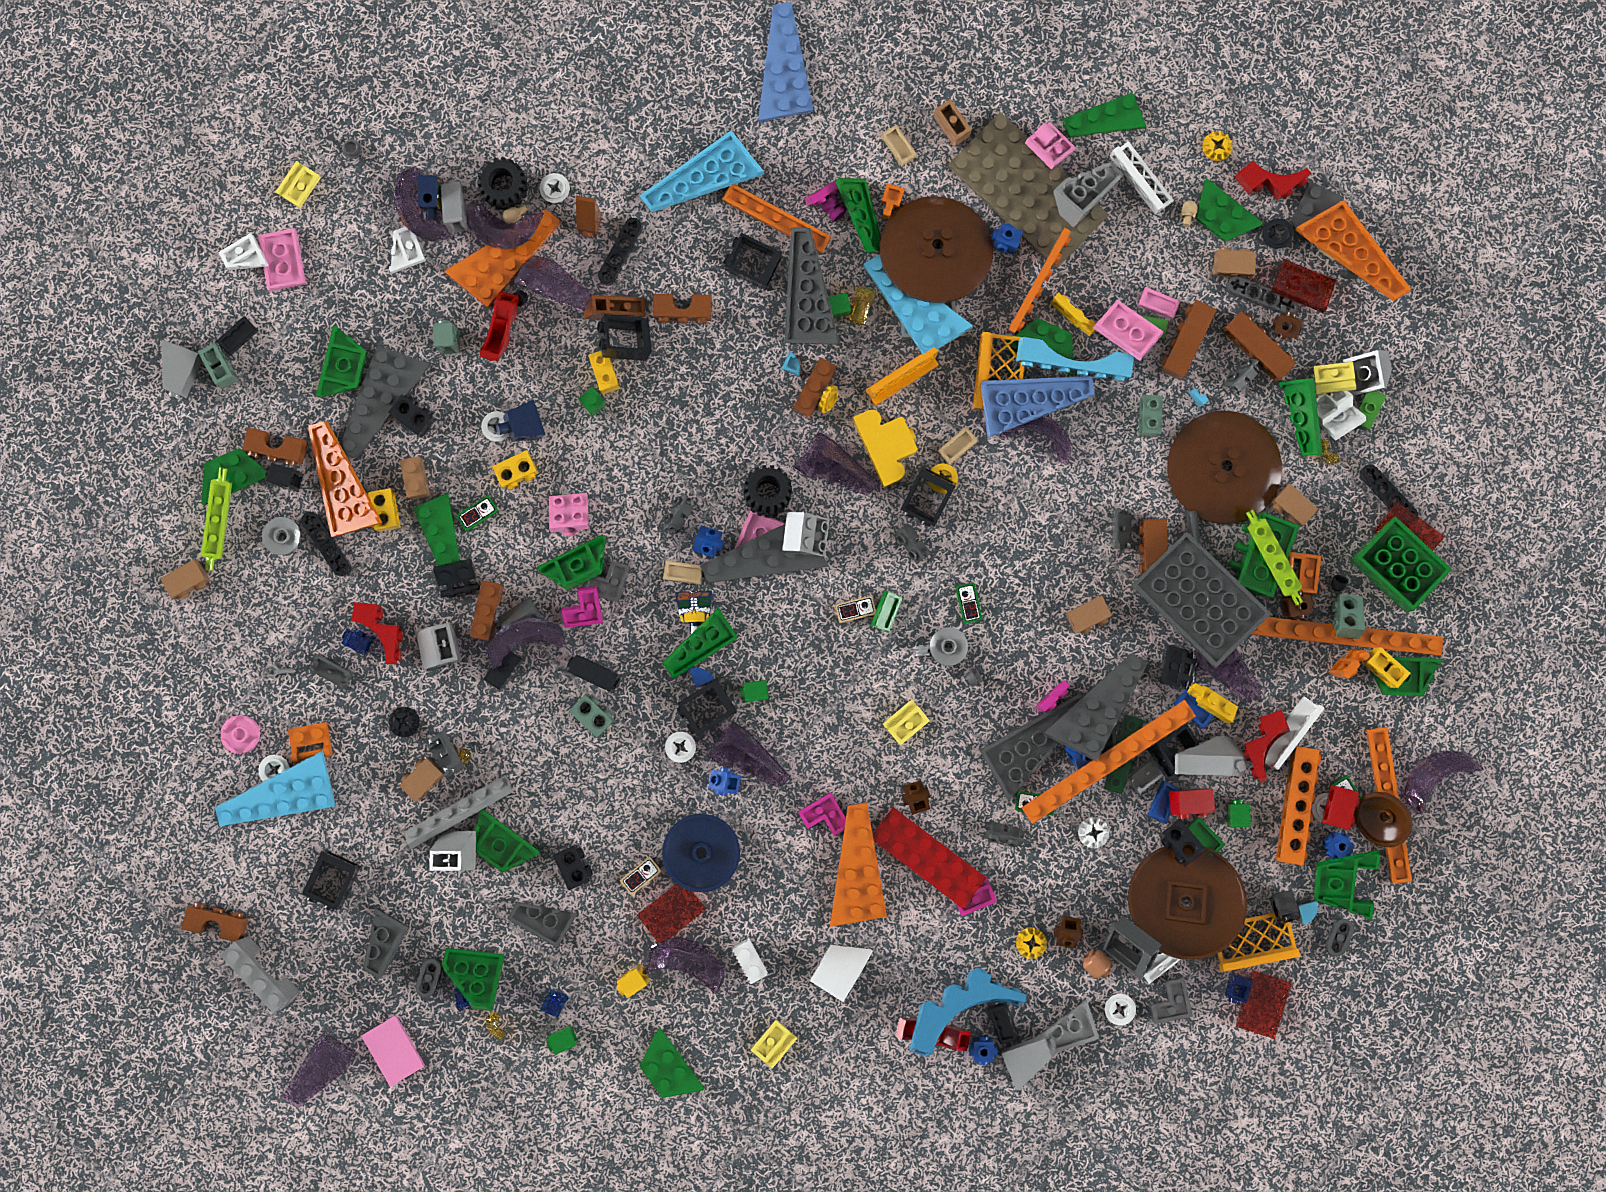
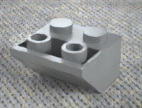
(806, 534)
(438, 645)
(454, 851)

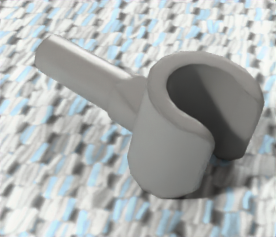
(278, 671)

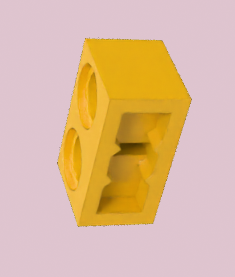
(604, 373)
(514, 465)
(388, 508)
(1386, 667)
(632, 981)

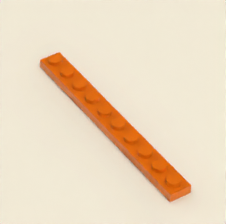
(1370, 638)
(1108, 761)

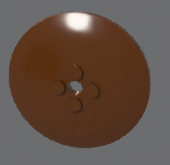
(930, 272)
(1197, 470)
(1215, 897)

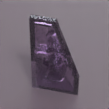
(552, 282)
(830, 461)
(1234, 675)
(742, 750)
(320, 1067)

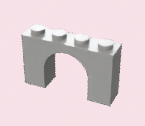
(242, 960)

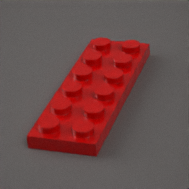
(928, 858)

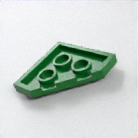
(474, 975)

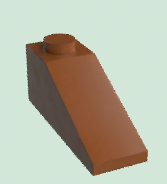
(587, 216)
(614, 305)

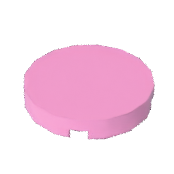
(247, 734)

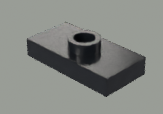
(237, 335)
(500, 675)
(1003, 1023)

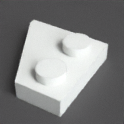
(405, 250)
(243, 254)

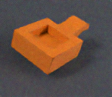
(892, 198)

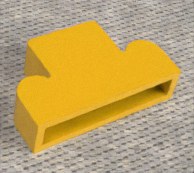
(886, 444)

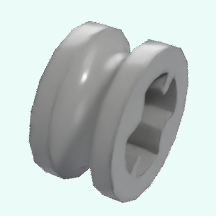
(921, 651)

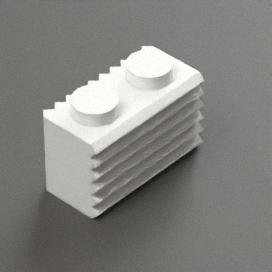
(749, 961)

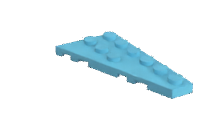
(713, 169)
(926, 322)
(289, 792)

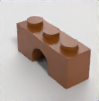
(699, 309)
(814, 388)
(258, 443)
(484, 617)
(232, 924)

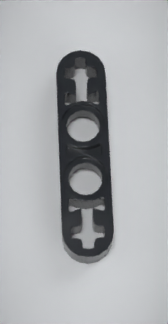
(622, 252)
(1391, 489)
(326, 544)

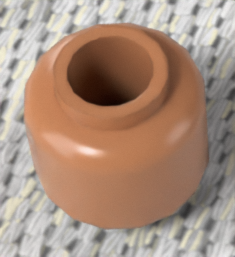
(1097, 964)

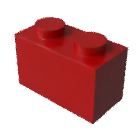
(1192, 802)
(1340, 807)

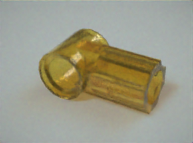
(863, 301)

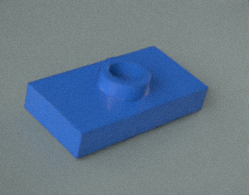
(1202, 716)
(1160, 807)

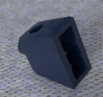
(522, 423)

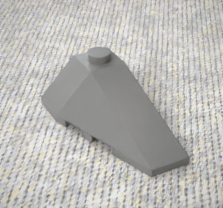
(1080, 194)
(1213, 757)

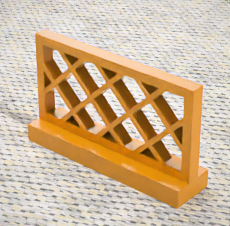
(984, 366)
(902, 377)
(1263, 956)

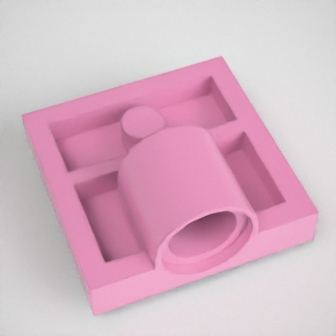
(1050, 145)
(568, 513)

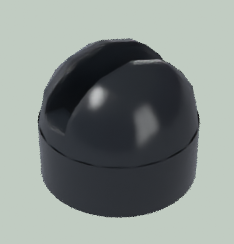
(523, 295)
(1339, 583)

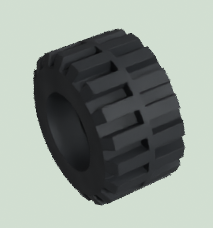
(495, 170)
(773, 477)

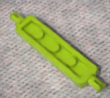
(216, 519)
(1274, 557)

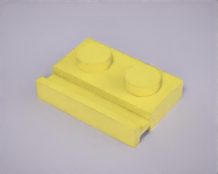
(298, 184)
(1334, 377)
(906, 722)
(774, 1043)

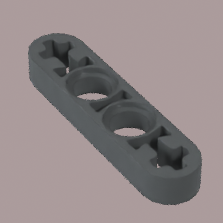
(1261, 297)

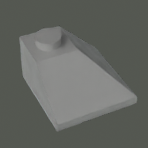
(1371, 371)

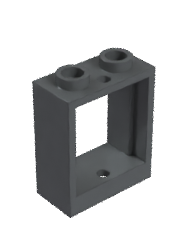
(1123, 954)

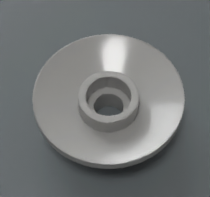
(273, 531)
(956, 639)

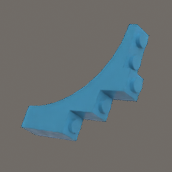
(977, 991)

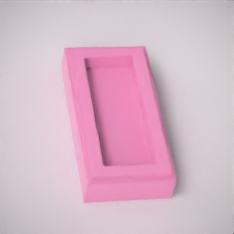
(1159, 303)

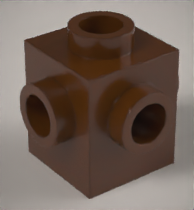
(1294, 322)
(1298, 611)
(916, 793)
(1068, 932)

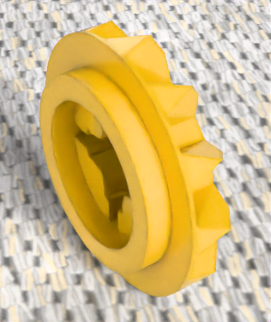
(1219, 154)
(828, 399)
(946, 470)
(1026, 935)

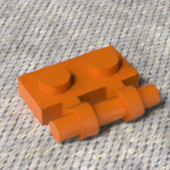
(1347, 666)

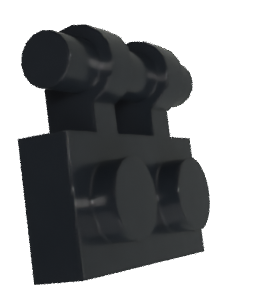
(454, 573)
(1174, 665)

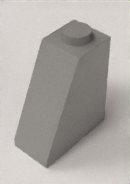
(454, 207)
(178, 369)
(1027, 1058)

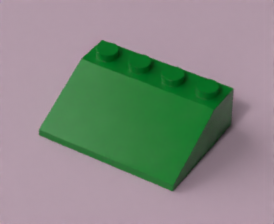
(1400, 565)

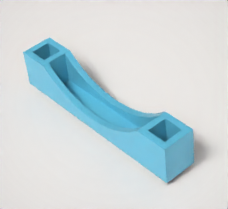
(1036, 352)

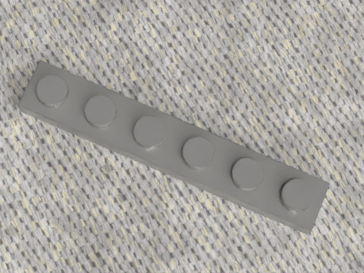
(457, 812)

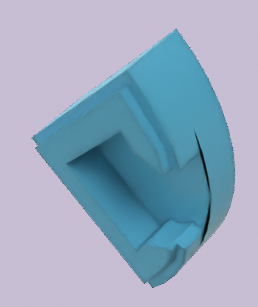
(792, 364)
(1199, 399)
(1307, 911)

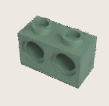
(446, 337)
(218, 365)
(1150, 415)
(1353, 616)
(588, 719)

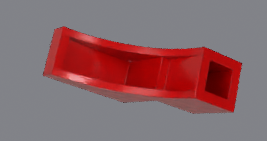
(1255, 178)
(499, 331)
(389, 634)
(1273, 726)
(951, 1036)

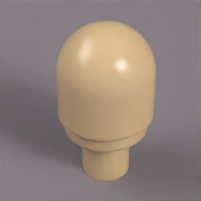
(1188, 212)
(513, 214)

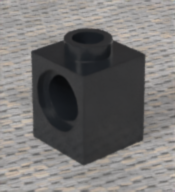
(1284, 906)

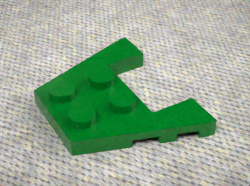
(1337, 879)

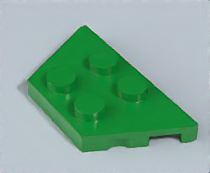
(1223, 214)
(1054, 337)
(342, 365)
(241, 472)
(576, 565)
(1416, 683)
(501, 844)
(668, 1069)

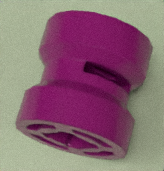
(834, 208)

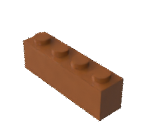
(1188, 339)
(1257, 345)
(1153, 541)

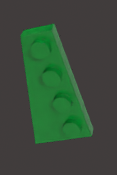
(1113, 116)
(861, 210)
(1302, 402)
(438, 527)
(703, 642)

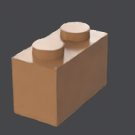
(952, 122)
(1234, 263)
(414, 478)
(1293, 505)
(185, 580)
(1089, 614)
(421, 779)

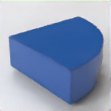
(700, 676)

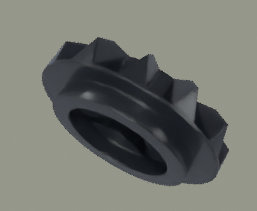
(1269, 231)
(412, 719)

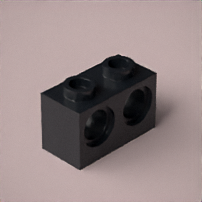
(410, 418)
(284, 477)
(1186, 840)
(567, 868)

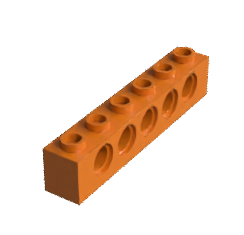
(1290, 813)

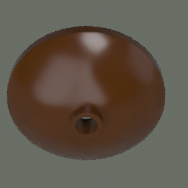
(1377, 825)

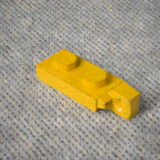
(1073, 314)
(1213, 702)

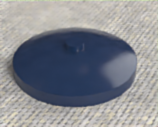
(701, 852)

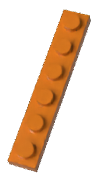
(771, 215)
(1036, 288)

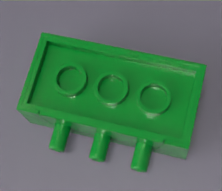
(1252, 569)

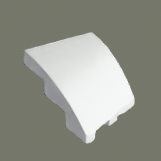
(1337, 413)
(840, 969)

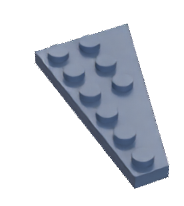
(785, 79)
(1024, 400)

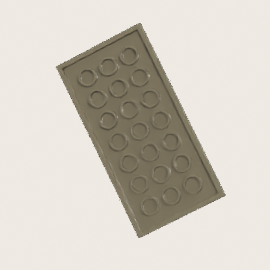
(1020, 187)

